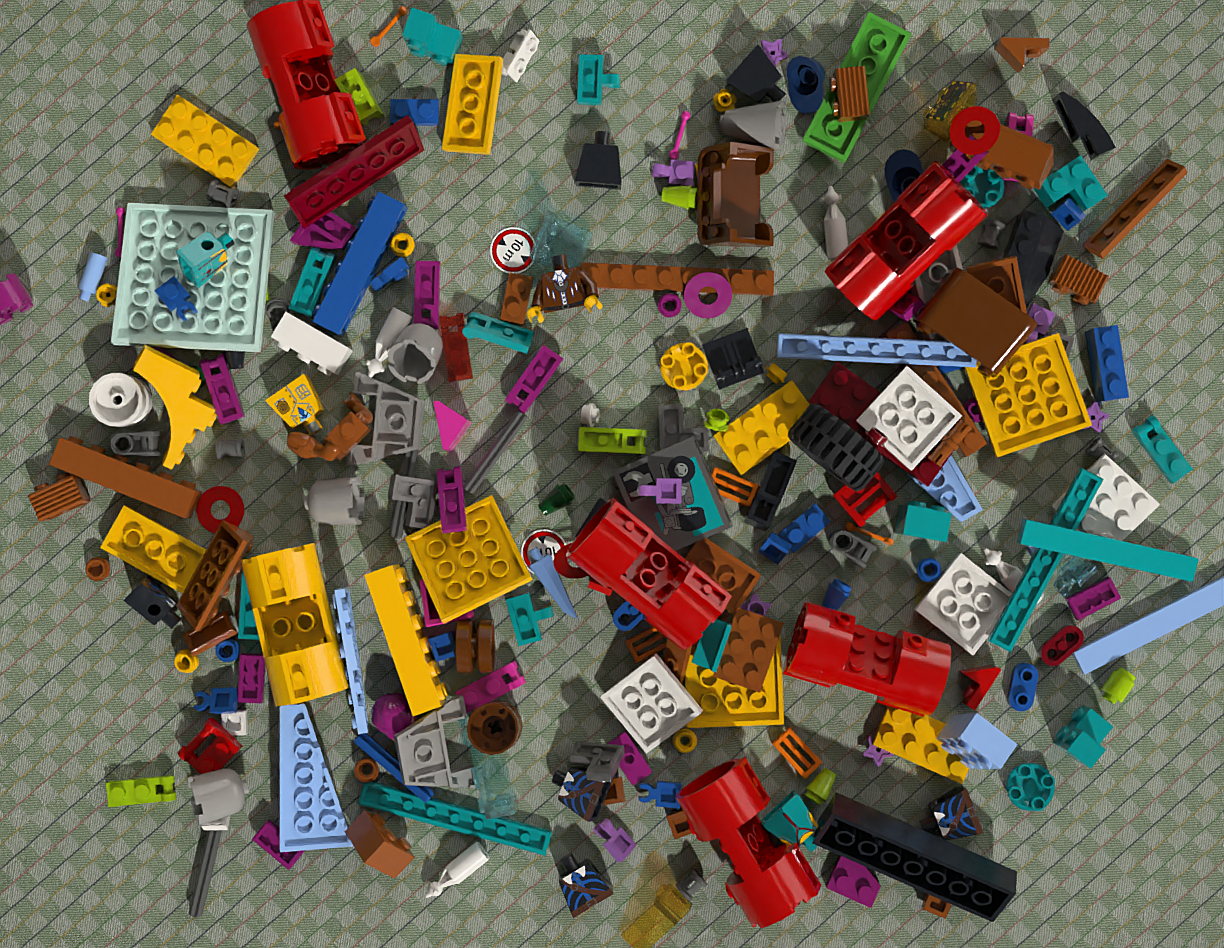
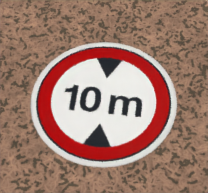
(512, 250)
(546, 541)

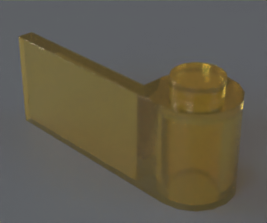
(658, 919)

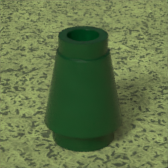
(557, 499)

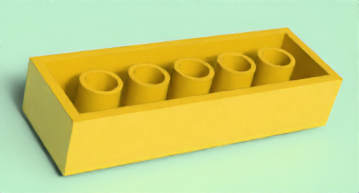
(406, 639)

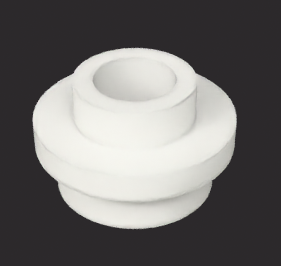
(589, 415)

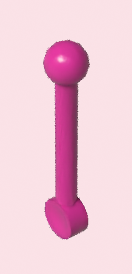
(674, 153)
(120, 212)

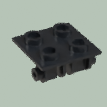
(733, 358)

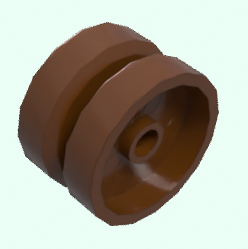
(472, 645)

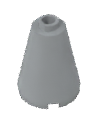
(756, 124)

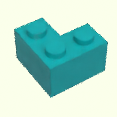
(429, 38)
(1075, 182)
(923, 522)
(1083, 736)

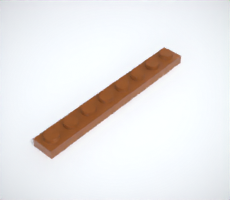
(676, 278)

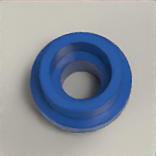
(935, 566)
(222, 655)

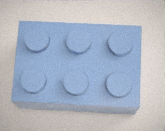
(976, 742)

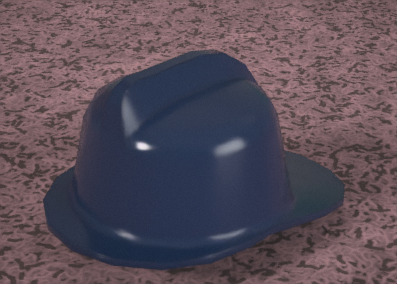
(805, 83)
(901, 171)

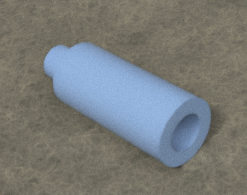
(92, 275)

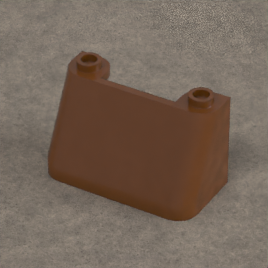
(731, 195)
(975, 321)

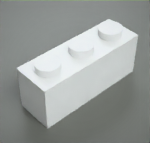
(311, 344)

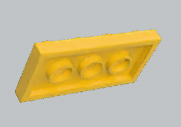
(472, 104)
(205, 141)
(762, 428)
(153, 548)
(915, 740)

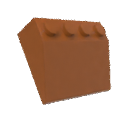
(214, 574)

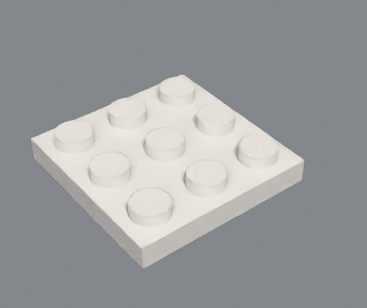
(910, 417)
(1117, 504)
(964, 603)
(651, 703)

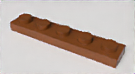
(1135, 208)

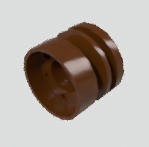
(481, 731)

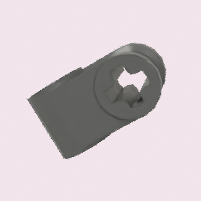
(141, 443)
(855, 549)

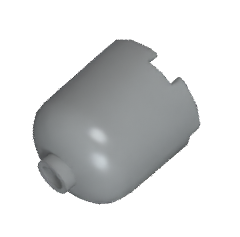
(415, 353)
(336, 501)
(217, 794)

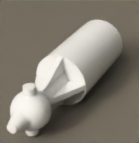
(834, 225)
(390, 331)
(1008, 574)
(459, 869)

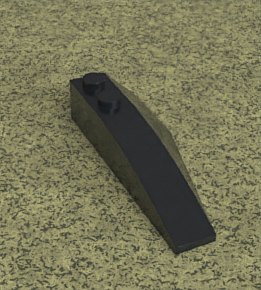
(1035, 245)

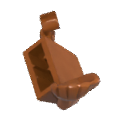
(340, 439)

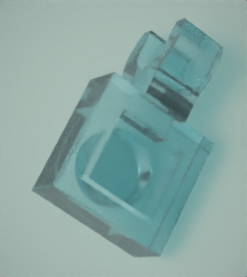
(1076, 571)

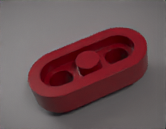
(1061, 647)

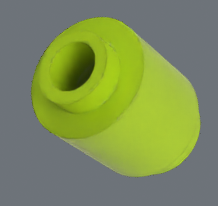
(1118, 686)

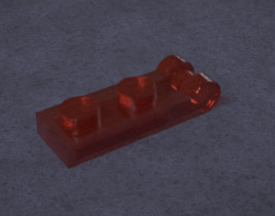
(456, 348)

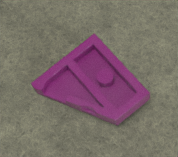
(326, 232)
(853, 882)

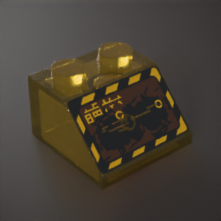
(950, 102)

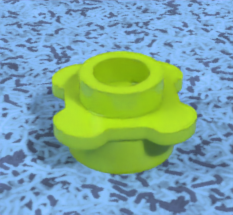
(717, 420)

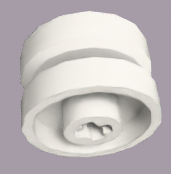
(106, 397)

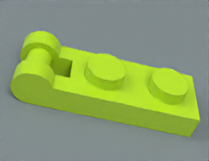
(611, 440)
(140, 790)

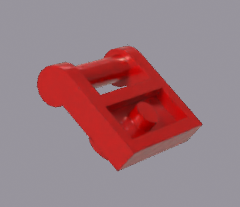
(851, 499)
(217, 753)

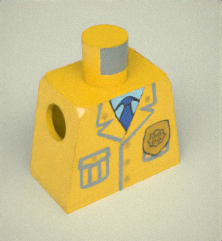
(298, 404)

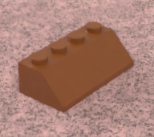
(1014, 155)

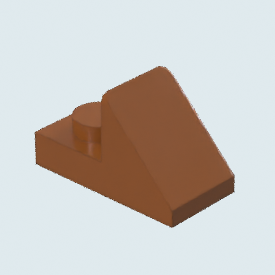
(1014, 50)

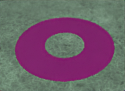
(700, 281)

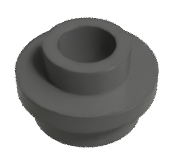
(276, 313)

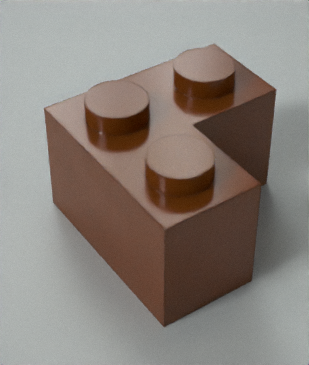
(379, 845)

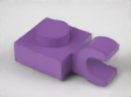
(679, 172)
(1043, 318)
(666, 491)
(617, 840)

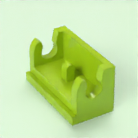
(363, 99)

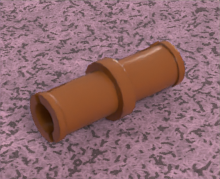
(950, 442)

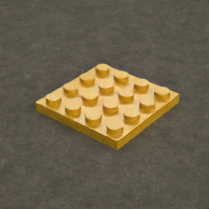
(1030, 397)
(469, 565)
(734, 705)

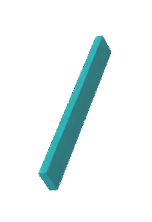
(1107, 550)
(1043, 562)
(455, 817)

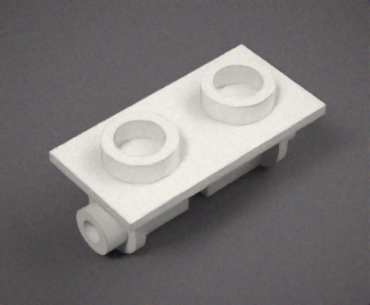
(525, 45)

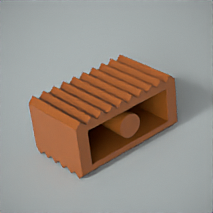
(850, 94)
(1077, 280)
(59, 497)

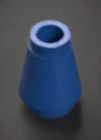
(836, 594)

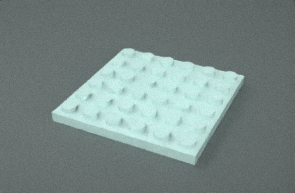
(227, 304)

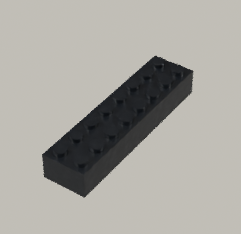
(915, 857)

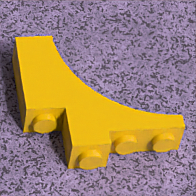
(174, 384)

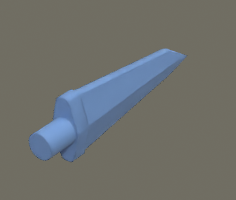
(548, 576)

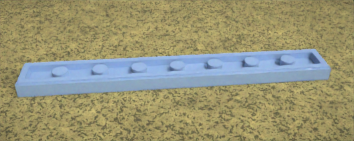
(872, 350)
(1150, 627)

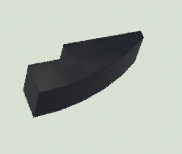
(1083, 125)
(770, 491)

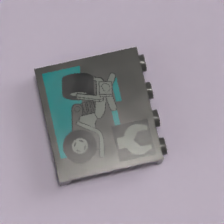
(701, 508)

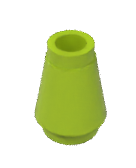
(680, 196)
(821, 786)

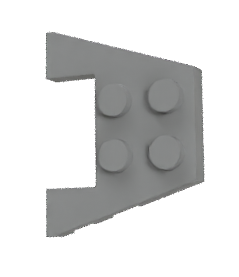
(396, 422)
(424, 750)

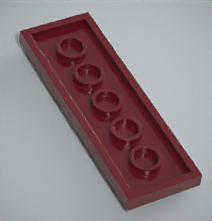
(354, 172)
(848, 398)

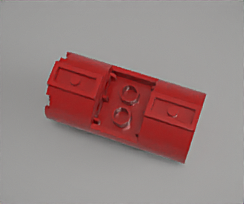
(296, 55)
(905, 241)
(648, 574)
(899, 669)
(766, 877)

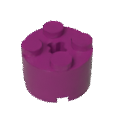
(13, 298)

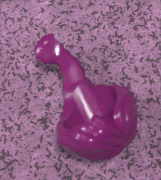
(392, 714)

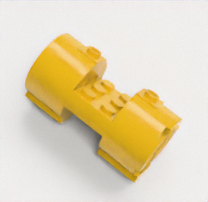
(294, 624)

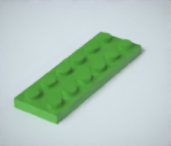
(876, 48)

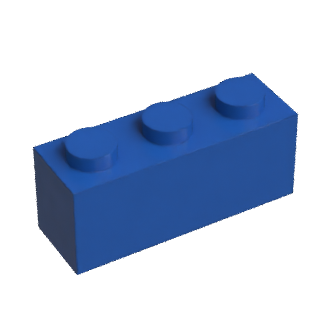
(1106, 363)

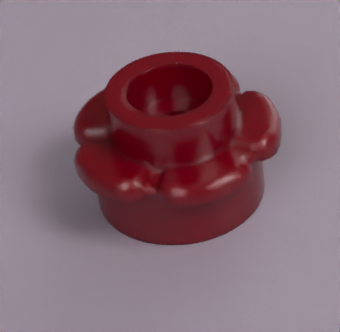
(876, 438)

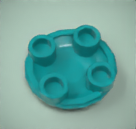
(984, 185)
(1030, 787)

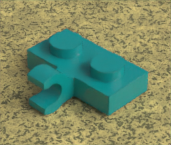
(592, 79)
(526, 619)

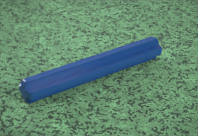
(390, 763)

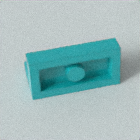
(711, 645)

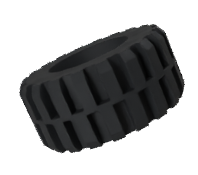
(836, 447)

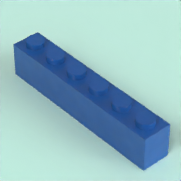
(359, 264)

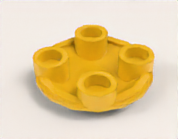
(683, 366)

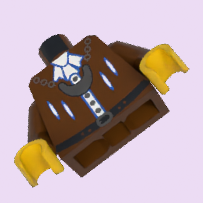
(563, 290)

